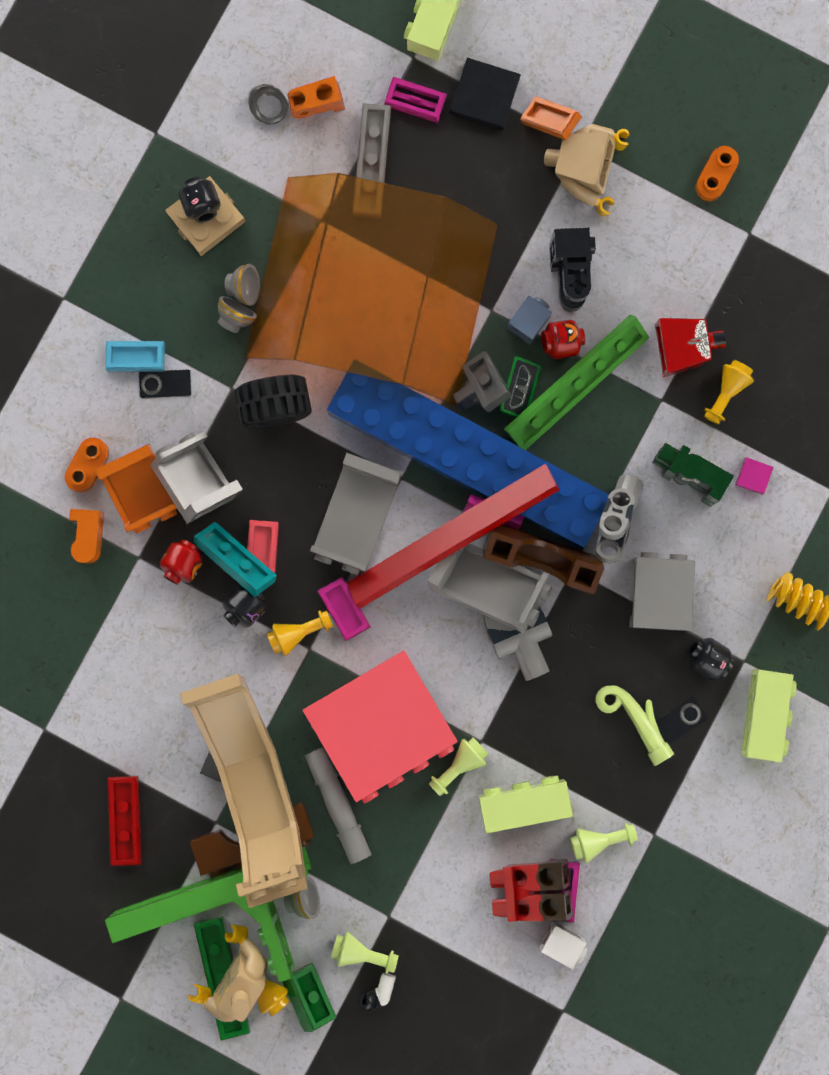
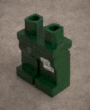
(693, 471)

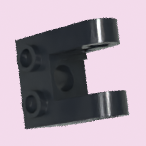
(572, 257)

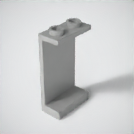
(356, 514)

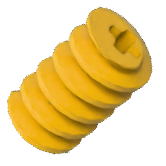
(802, 598)

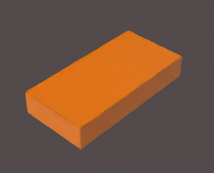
(551, 118)

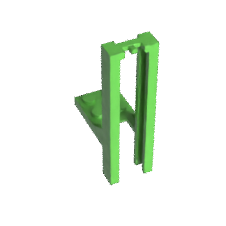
(200, 898)

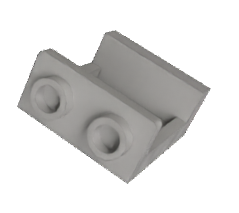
(193, 477)
(663, 592)

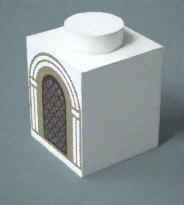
(563, 945)

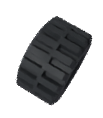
(272, 401)

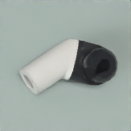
(379, 996)

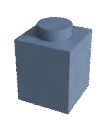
(530, 319)

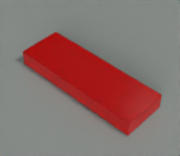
(124, 820)

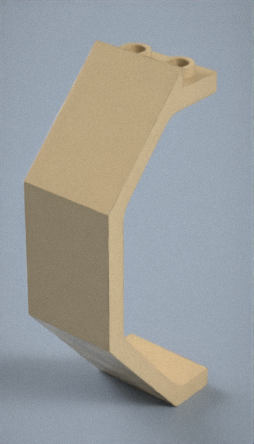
(252, 787)

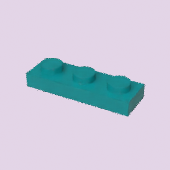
(234, 559)

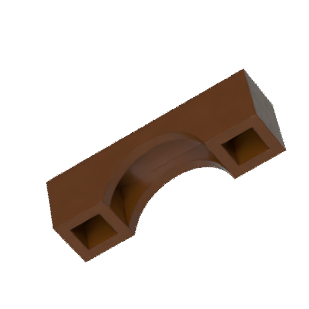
(568, 564)
(217, 850)

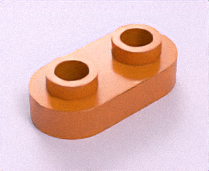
(717, 172)
(84, 463)

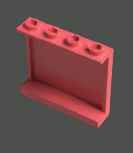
(380, 727)

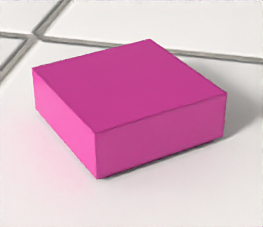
(754, 476)

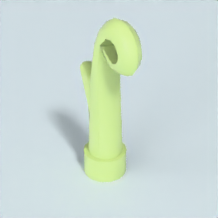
(643, 721)

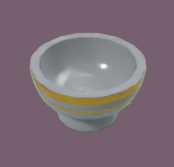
(243, 284)
(234, 314)
(304, 903)

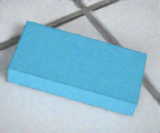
(135, 356)

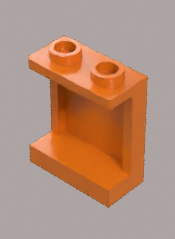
(136, 489)

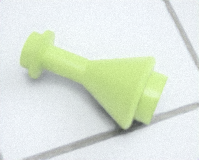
(468, 757)
(589, 844)
(350, 951)

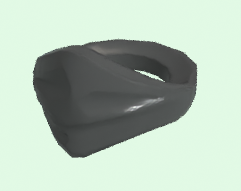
(268, 90)

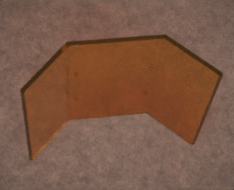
(373, 282)

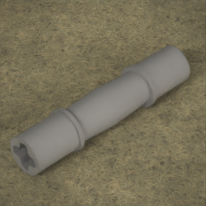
(338, 805)

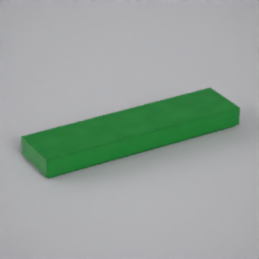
(216, 960)

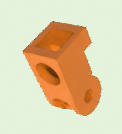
(316, 98)
(89, 533)

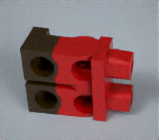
(522, 892)

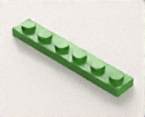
(577, 382)

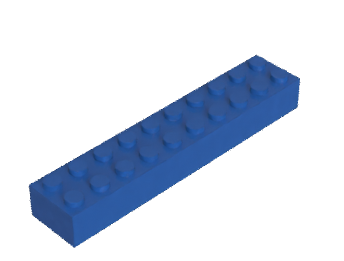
(464, 452)

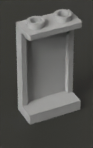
(491, 588)

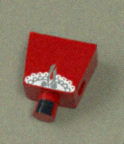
(685, 344)

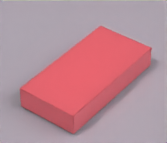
(264, 541)

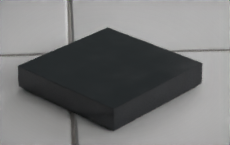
(485, 93)

